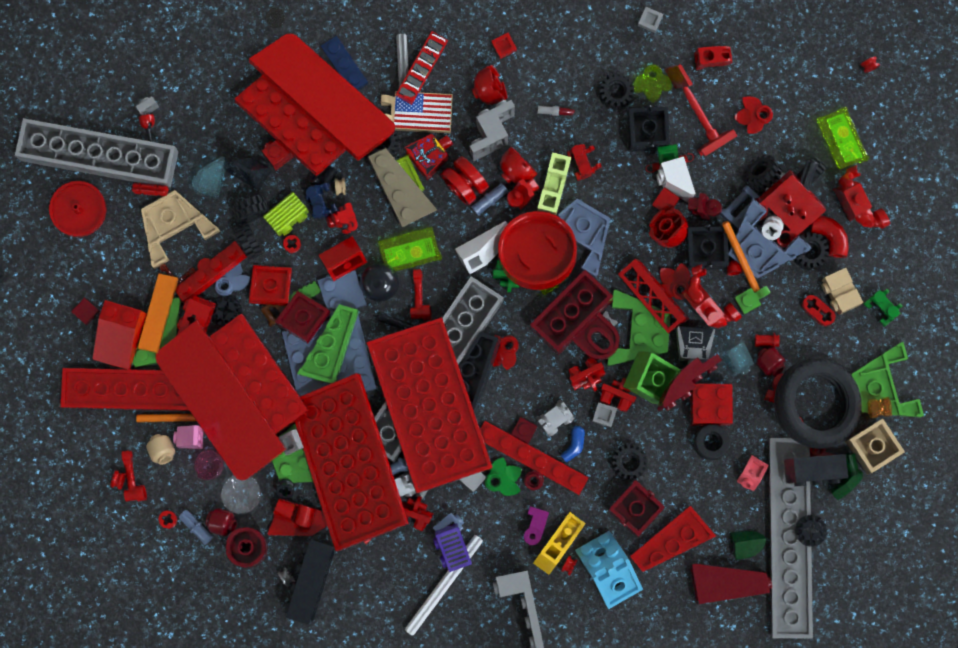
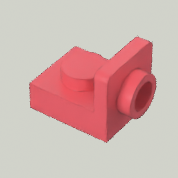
(752, 473)

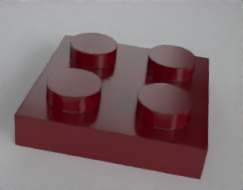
(302, 317)

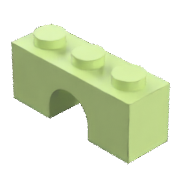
(554, 183)

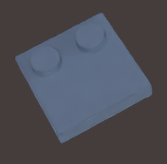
(342, 291)

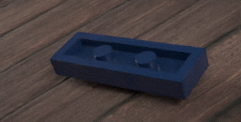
(344, 63)

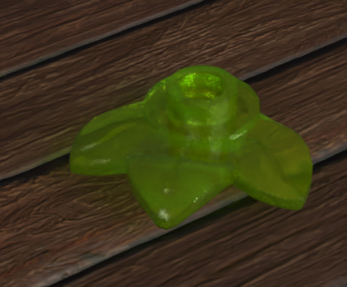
(652, 85)

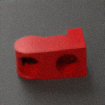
(712, 57)

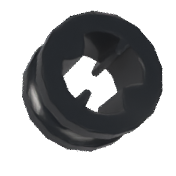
(285, 494)

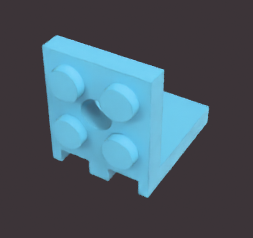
(609, 569)

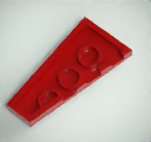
(675, 538)

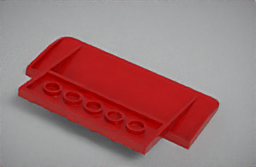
(311, 106)
(233, 392)

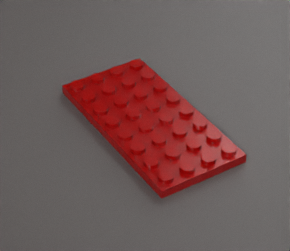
(429, 405)
(349, 463)

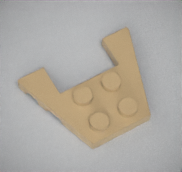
(168, 217)

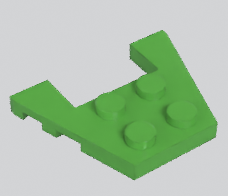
(645, 333)
(146, 358)
(876, 382)
(293, 466)

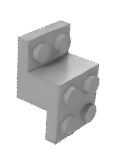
(491, 129)

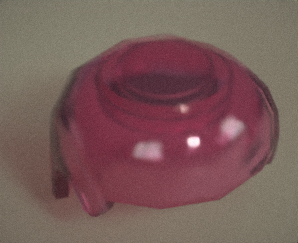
(209, 465)

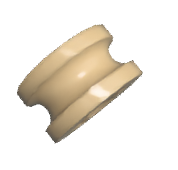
(340, 186)

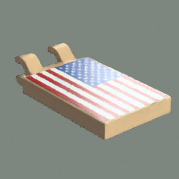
(427, 114)

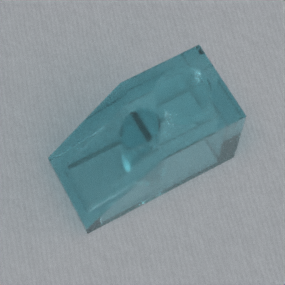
(210, 178)
(738, 360)

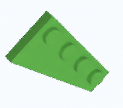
(329, 352)

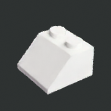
(676, 178)

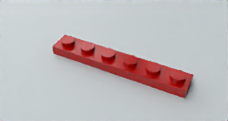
(533, 458)

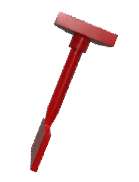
(681, 80)

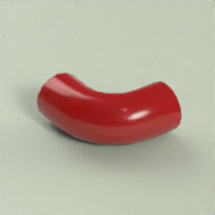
(834, 233)

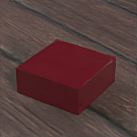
(85, 311)

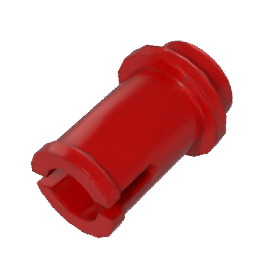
(767, 340)

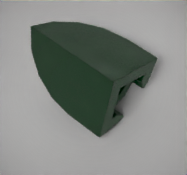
(747, 543)

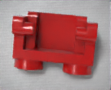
(582, 161)
(344, 216)

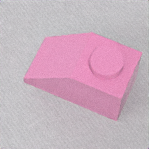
(189, 437)

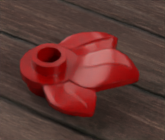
(751, 115)
(674, 279)
(506, 356)

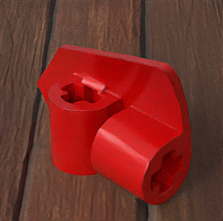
(296, 520)

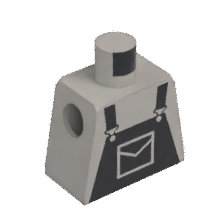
(694, 343)

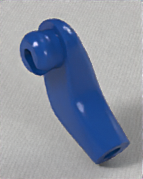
(576, 445)

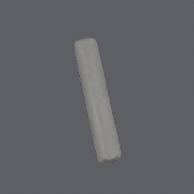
(402, 56)

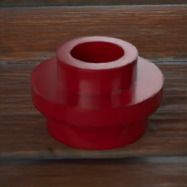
(533, 486)

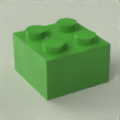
(650, 376)

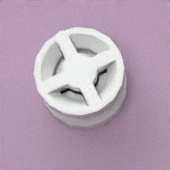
(777, 226)

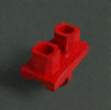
(522, 193)
(588, 377)
(609, 392)
(418, 511)

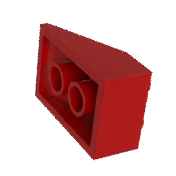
(118, 334)

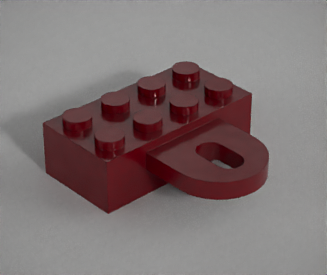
(576, 317)

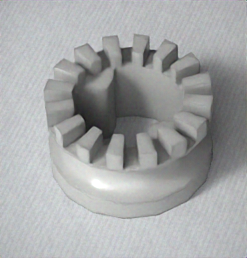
(286, 577)

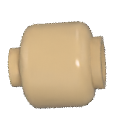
(160, 449)

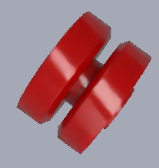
(464, 180)

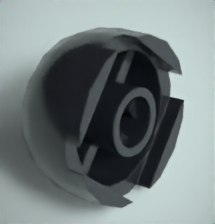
(379, 282)

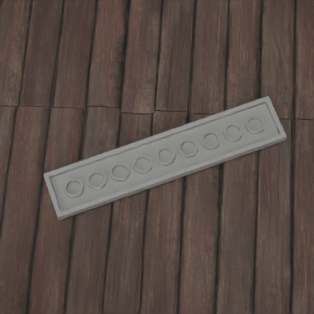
(788, 557)

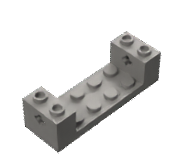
(516, 584)

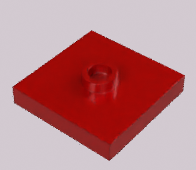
(270, 285)

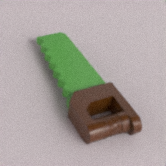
(310, 291)

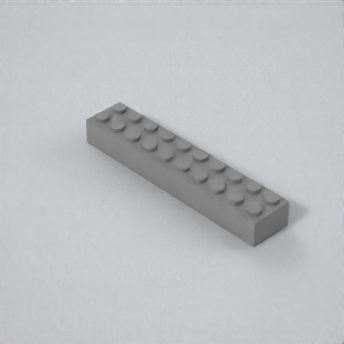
(463, 321)

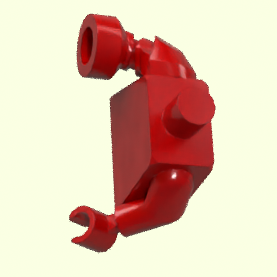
(856, 203)
(705, 304)

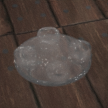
(241, 495)

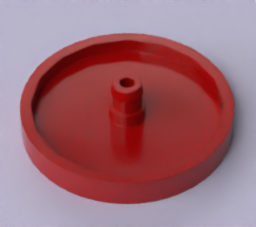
(77, 209)

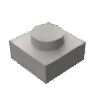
(650, 19)
(147, 106)
(604, 415)
(291, 441)

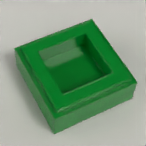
(667, 153)

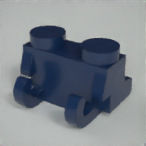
(314, 194)

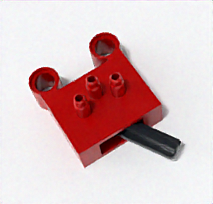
(793, 202)

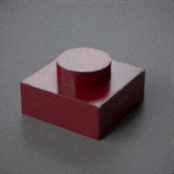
(524, 430)

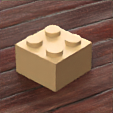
(875, 446)

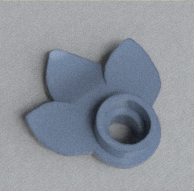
(234, 279)

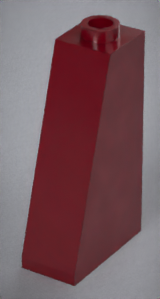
(723, 583)

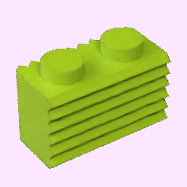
(286, 214)

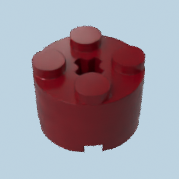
(235, 547)

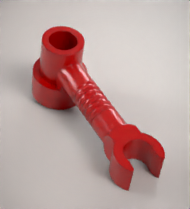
(419, 311)
(134, 492)

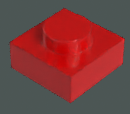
(504, 45)

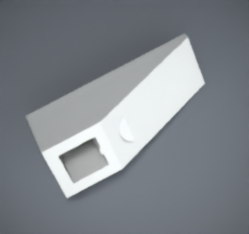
(481, 249)

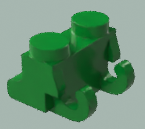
(885, 305)

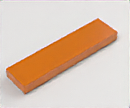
(158, 313)

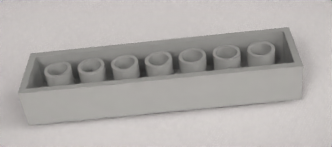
(96, 153)

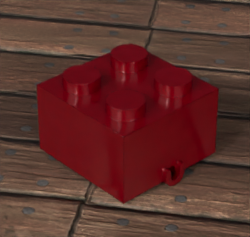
(636, 508)

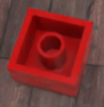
(711, 405)

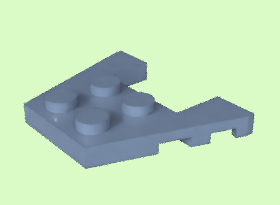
(589, 230)
(761, 253)

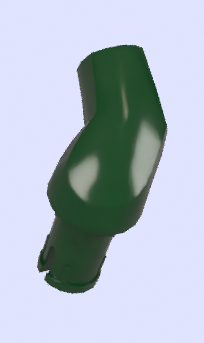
(848, 484)

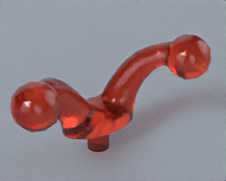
(163, 268)

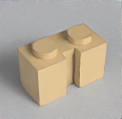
(841, 291)

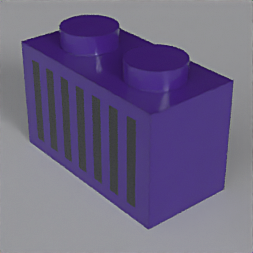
(452, 547)

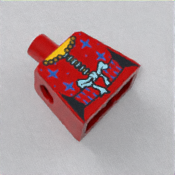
(429, 154)

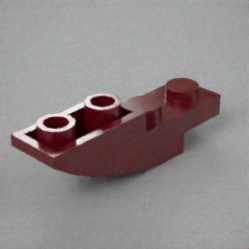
(684, 381)

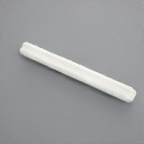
(440, 590)

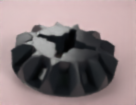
(234, 305)
(803, 535)

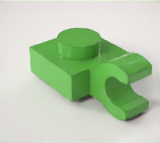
(749, 300)

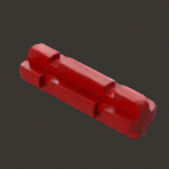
(150, 189)

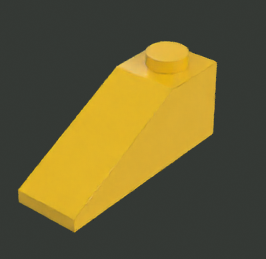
(559, 543)

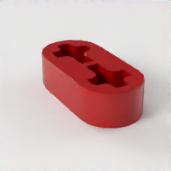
(821, 306)

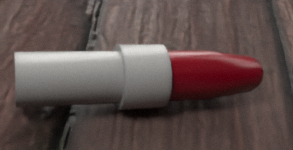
(555, 110)

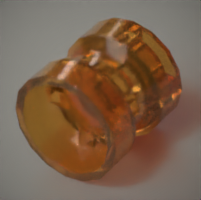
(879, 407)

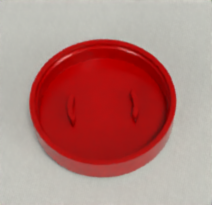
(537, 250)

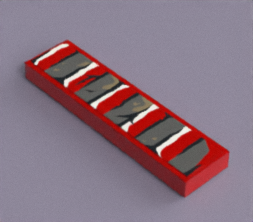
(421, 68)

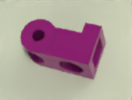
(534, 533)

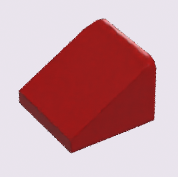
(665, 200)

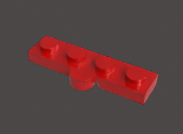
(210, 271)

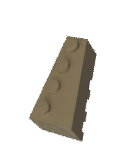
(401, 191)

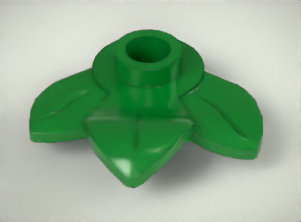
(506, 476)

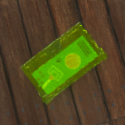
(848, 145)
(410, 249)

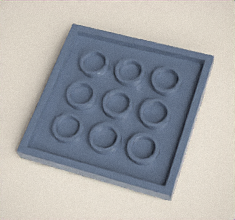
(355, 359)

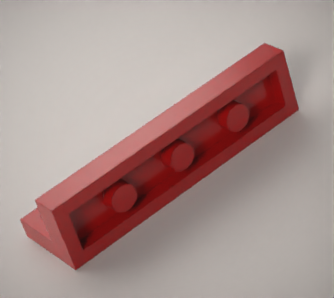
(660, 292)

